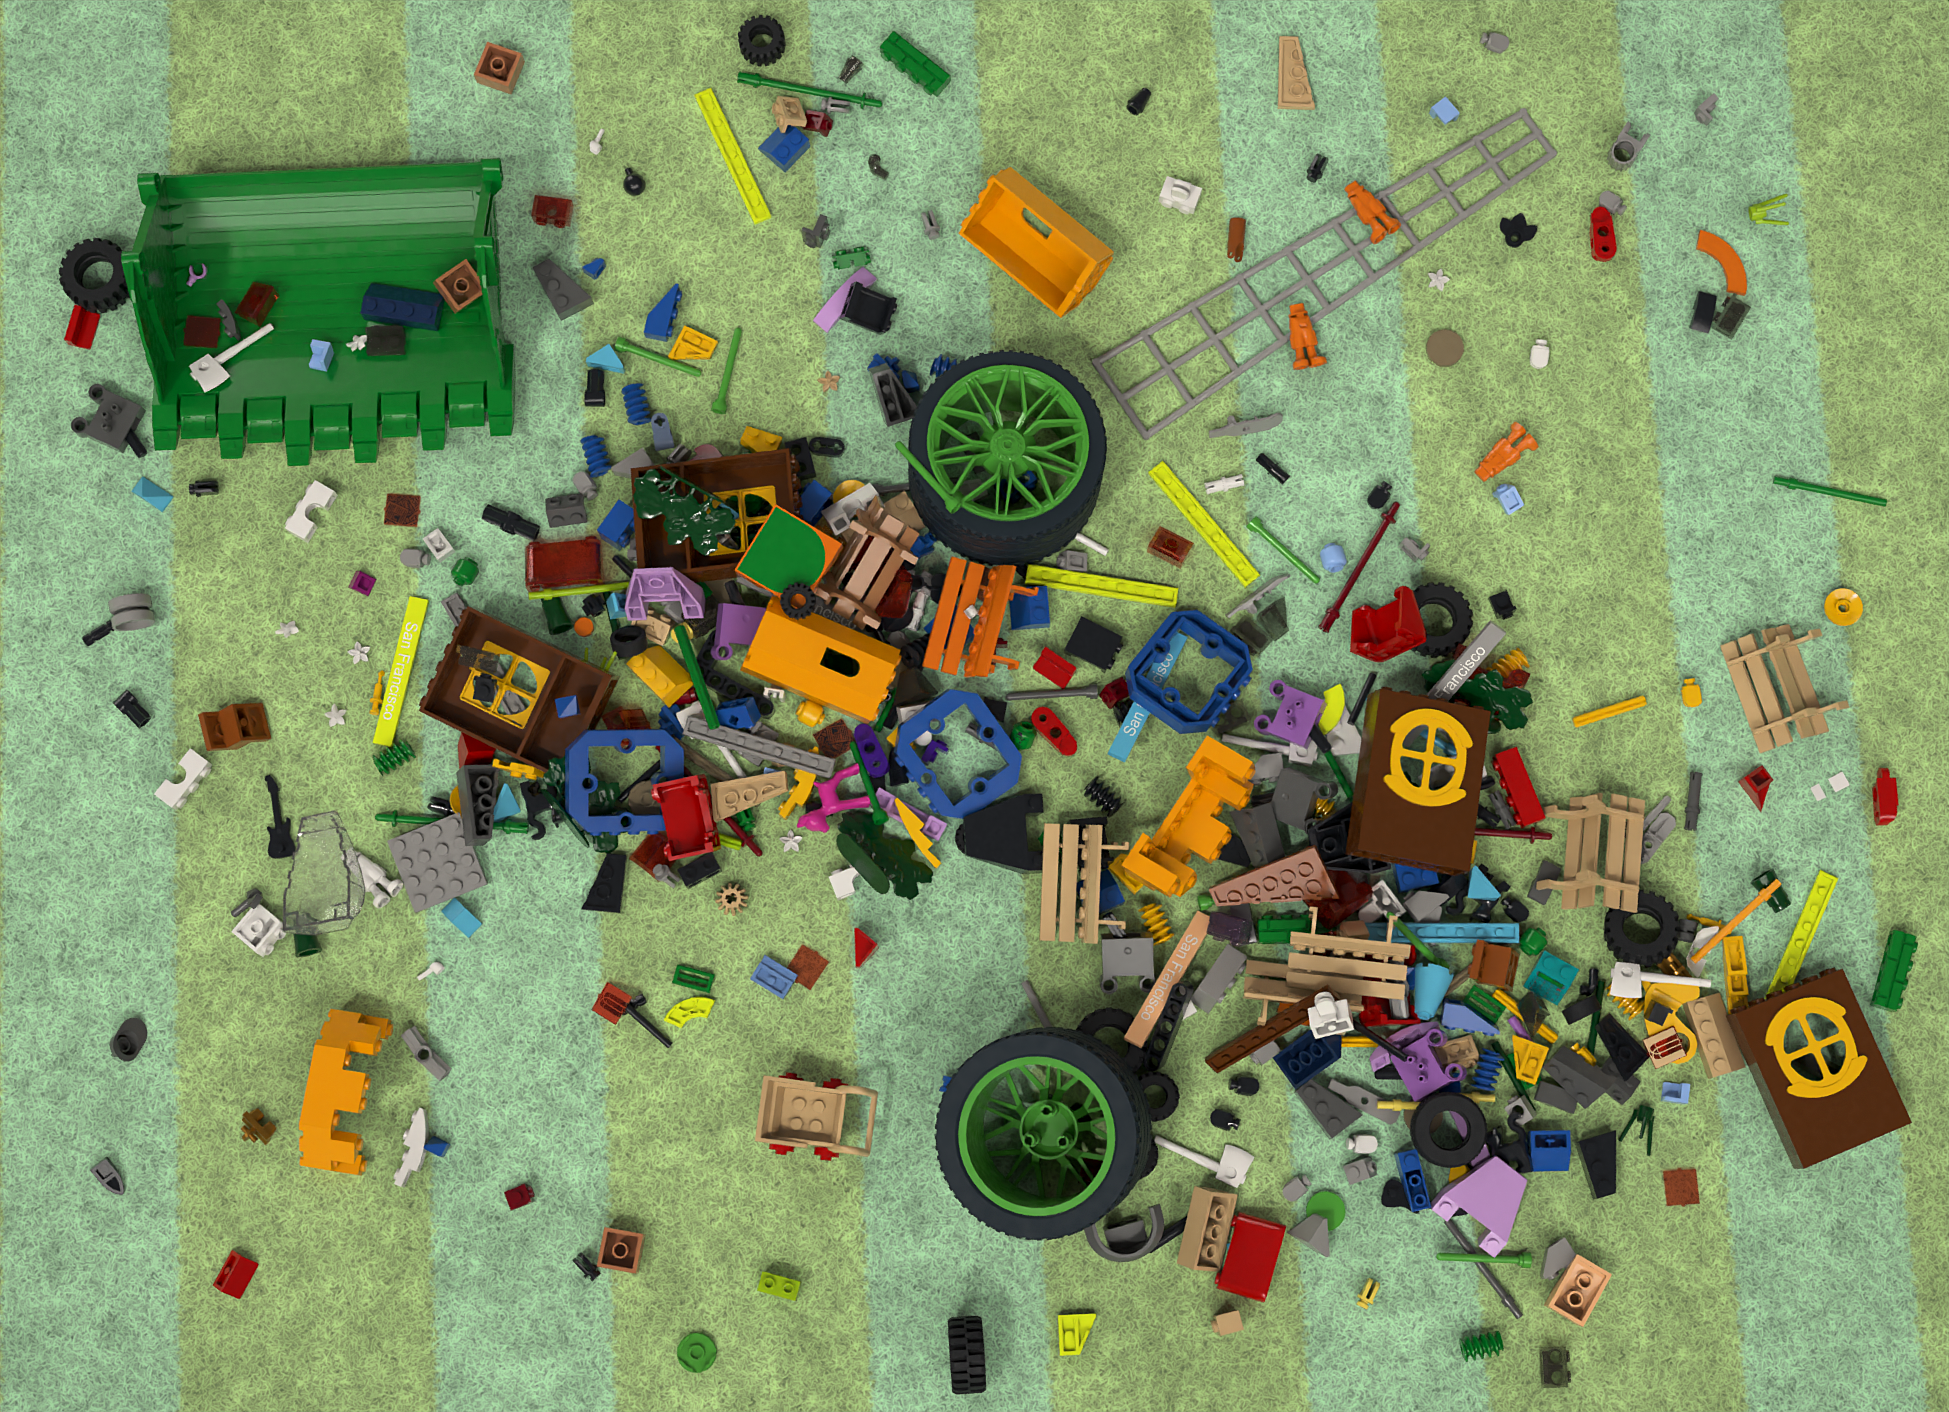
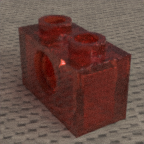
(544, 204)

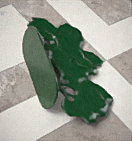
(683, 514)
(1487, 692)
(599, 803)
(889, 853)

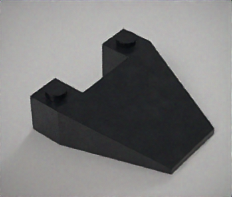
(1000, 834)
(1331, 838)

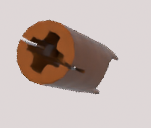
(1236, 238)

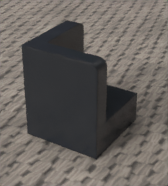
(1657, 1012)

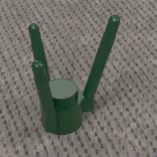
(1645, 1117)

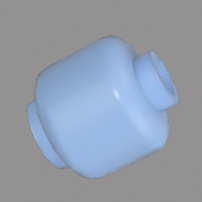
(1333, 557)

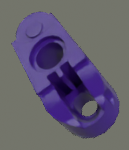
(865, 738)

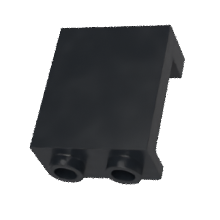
(868, 309)
(1094, 644)
(1106, 860)

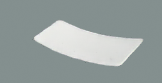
(1838, 782)

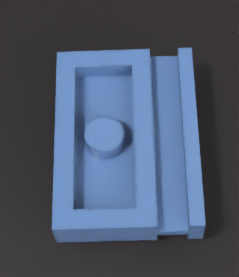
(774, 977)

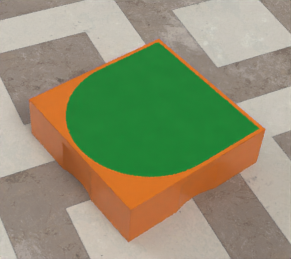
(786, 554)

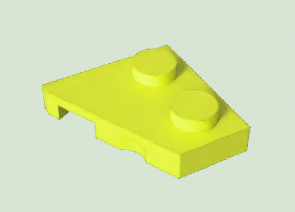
(1074, 1332)

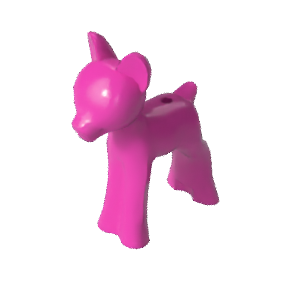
(816, 819)

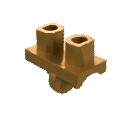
(1673, 967)
(251, 1121)

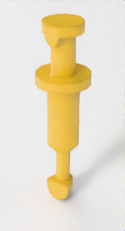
(376, 700)
(1707, 922)

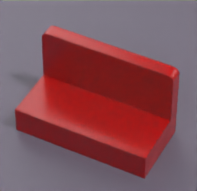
(81, 328)
(1054, 668)
(235, 1275)

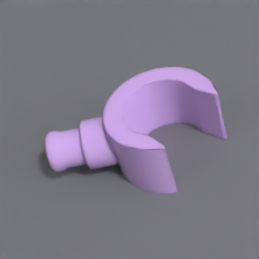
(193, 277)

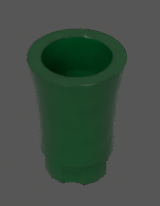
(556, 616)
(1779, 898)
(306, 945)

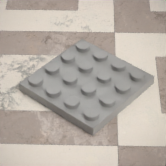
(437, 863)

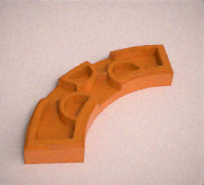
(1728, 258)

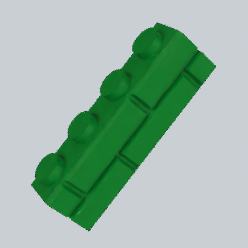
(915, 64)
(1279, 930)
(1893, 971)

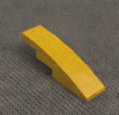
(913, 826)
(1735, 972)

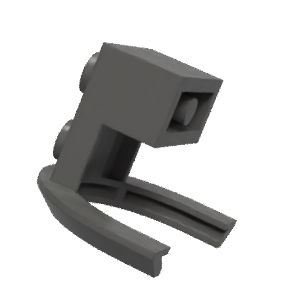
(1127, 1238)

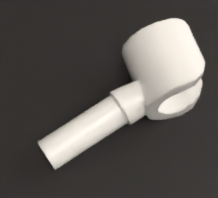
(595, 147)
(971, 611)
(435, 967)

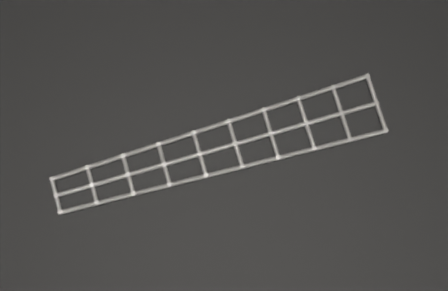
(1214, 339)

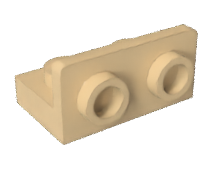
(788, 112)
(656, 626)
(1458, 1051)

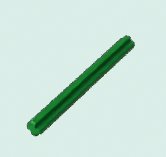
(696, 676)

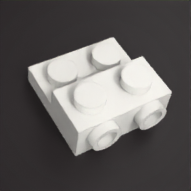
(259, 930)

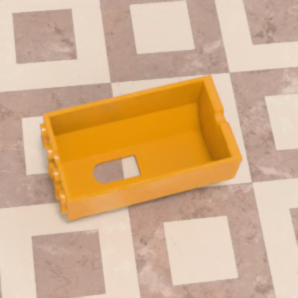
(1053, 268)
(790, 657)

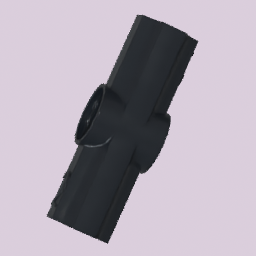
(511, 522)

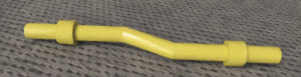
(1397, 1104)

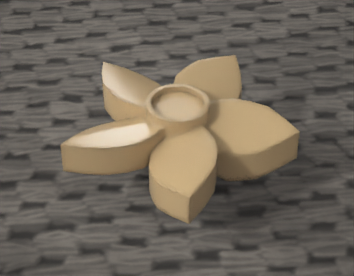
(829, 381)

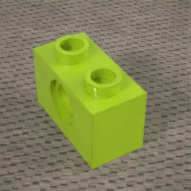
(779, 1286)

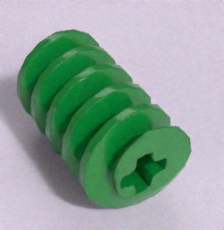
(393, 756)
(1481, 1345)

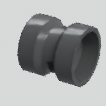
(1687, 930)

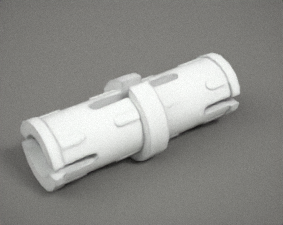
(1224, 484)
(918, 611)

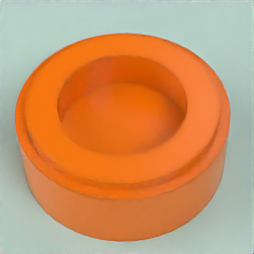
(584, 627)

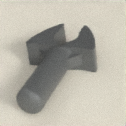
(253, 900)

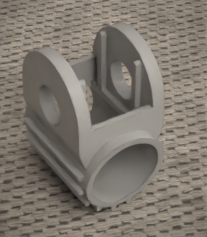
(1623, 142)

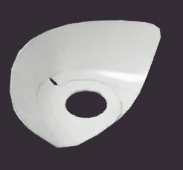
(1700, 940)

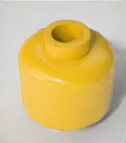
(810, 713)

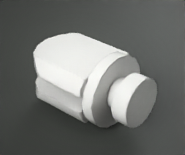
(1539, 354)
(1362, 1143)

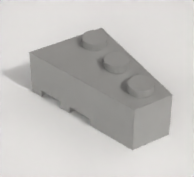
(1219, 978)

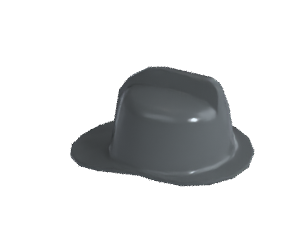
(128, 1039)

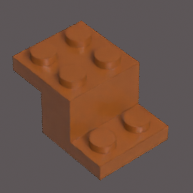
(234, 726)
(1493, 965)

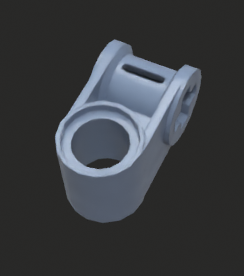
(661, 434)

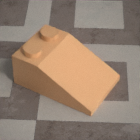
(1578, 1290)

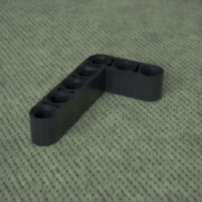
(726, 682)

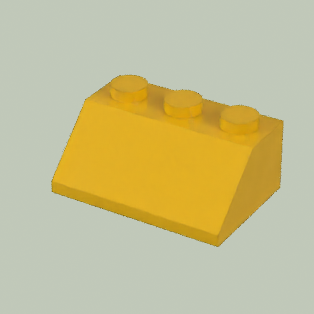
(661, 674)

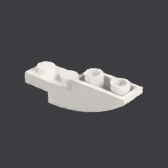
(415, 1138)

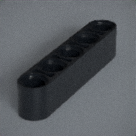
(1162, 1032)

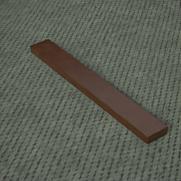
(1262, 1035)

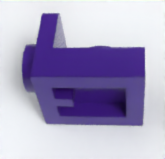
(931, 754)

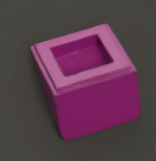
(362, 583)

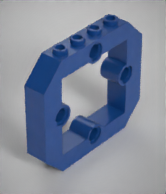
(1205, 632)
(577, 770)
(993, 786)

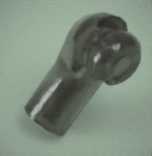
(875, 168)

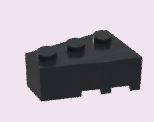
(1599, 1163)

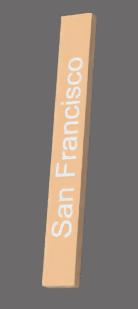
(1171, 974)

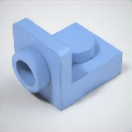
(1508, 498)

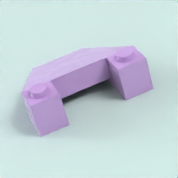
(662, 585)
(1490, 1196)

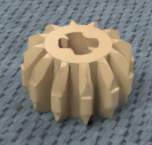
(729, 893)

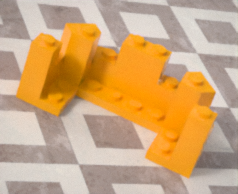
(1191, 825)
(335, 1088)

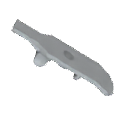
(1247, 426)
(1247, 603)
(1656, 835)
(1353, 1097)

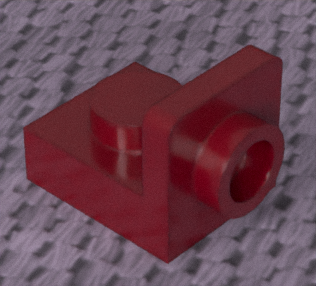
(818, 122)
(1114, 692)
(519, 1196)

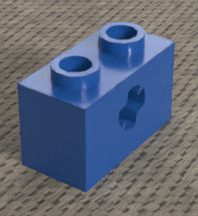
(738, 713)

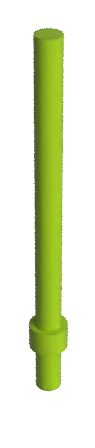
(547, 593)

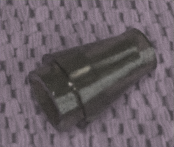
(850, 69)

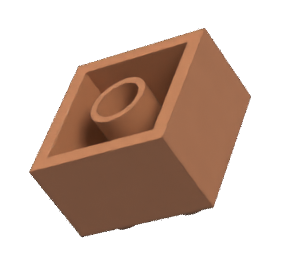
(499, 68)
(459, 286)
(621, 1250)

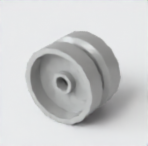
(131, 612)

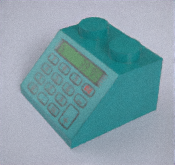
(1550, 977)

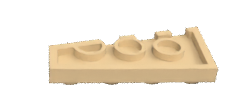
(1292, 76)
(742, 793)

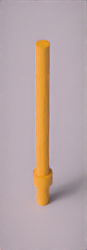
(1763, 895)

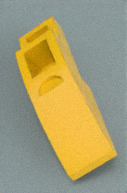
(801, 793)

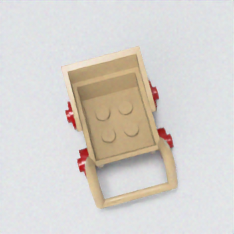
(803, 1115)

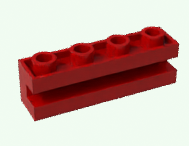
(1518, 787)

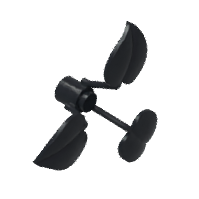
(937, 582)

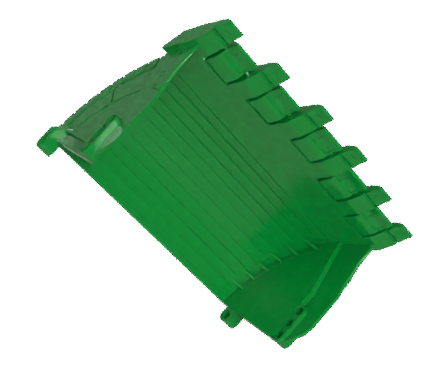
(321, 247)

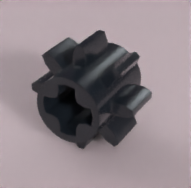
(593, 605)

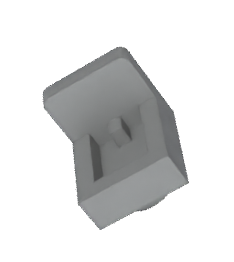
(1360, 1170)

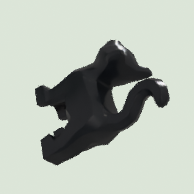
(537, 804)
(1482, 912)
(1513, 1150)

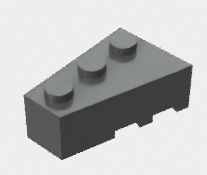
(892, 398)

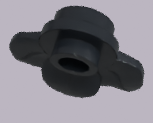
(1518, 228)

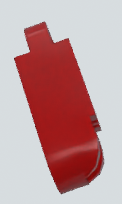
(1602, 221)
(1065, 743)
(1884, 798)

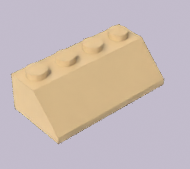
(899, 507)
(1713, 1035)
(1207, 1229)

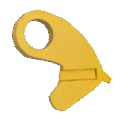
(1672, 997)

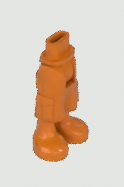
(1370, 208)
(1303, 337)
(1503, 454)

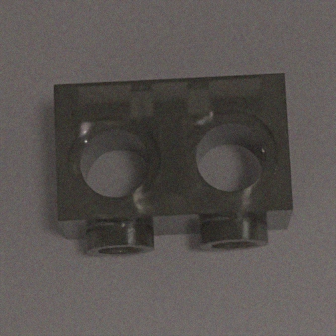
(1231, 722)
(1548, 1367)

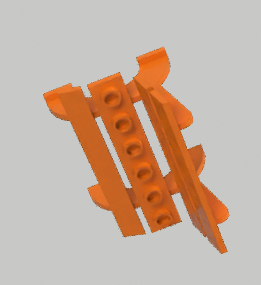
(986, 630)

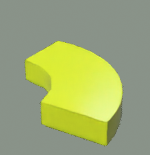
(1335, 706)
(689, 1009)

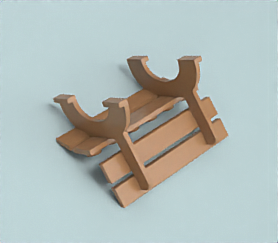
(868, 566)

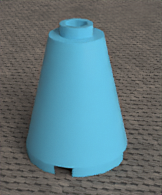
(1430, 988)

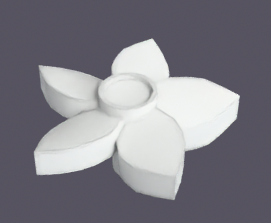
(1438, 280)
(358, 342)
(287, 629)
(359, 653)
(335, 716)
(791, 841)

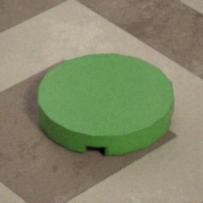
(1327, 1205)
(699, 1347)

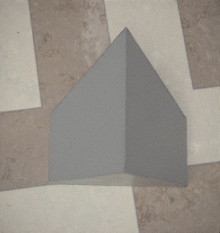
(1313, 1234)

